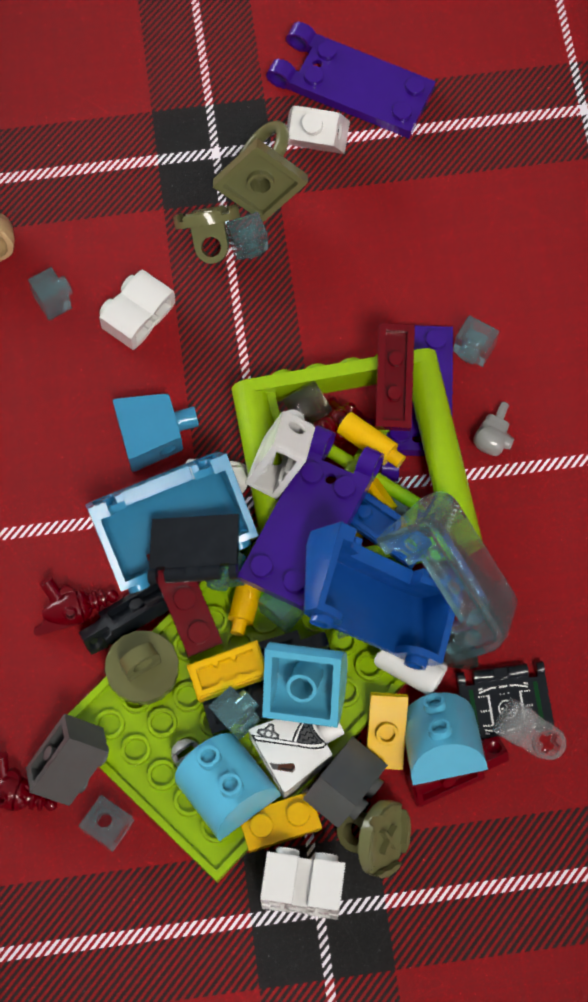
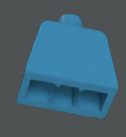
(152, 427)

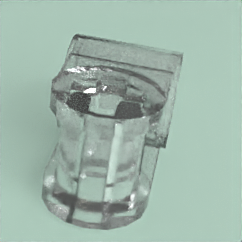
(524, 727)

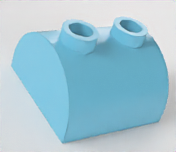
(304, 684)
(442, 738)
(224, 784)

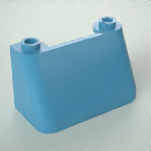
(190, 490)

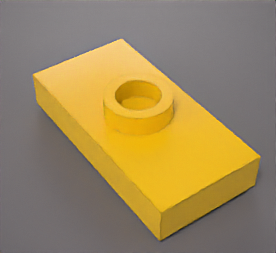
(230, 668)
(387, 727)

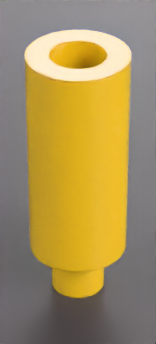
(363, 435)
(243, 608)

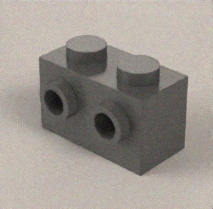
(67, 760)
(346, 782)

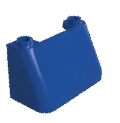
(374, 598)

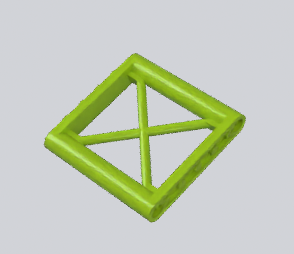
(258, 409)

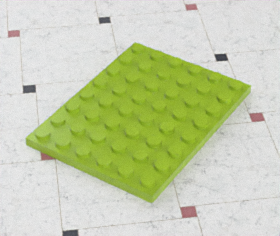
(144, 735)

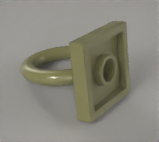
(260, 175)

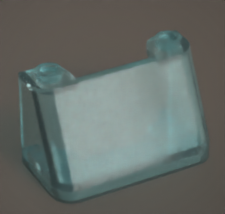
(462, 569)

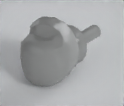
(492, 434)

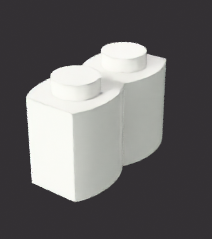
(136, 309)

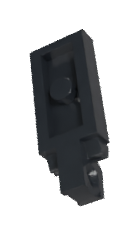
(123, 618)

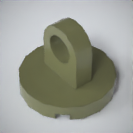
(208, 223)
(142, 667)
(382, 837)

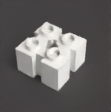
(302, 883)

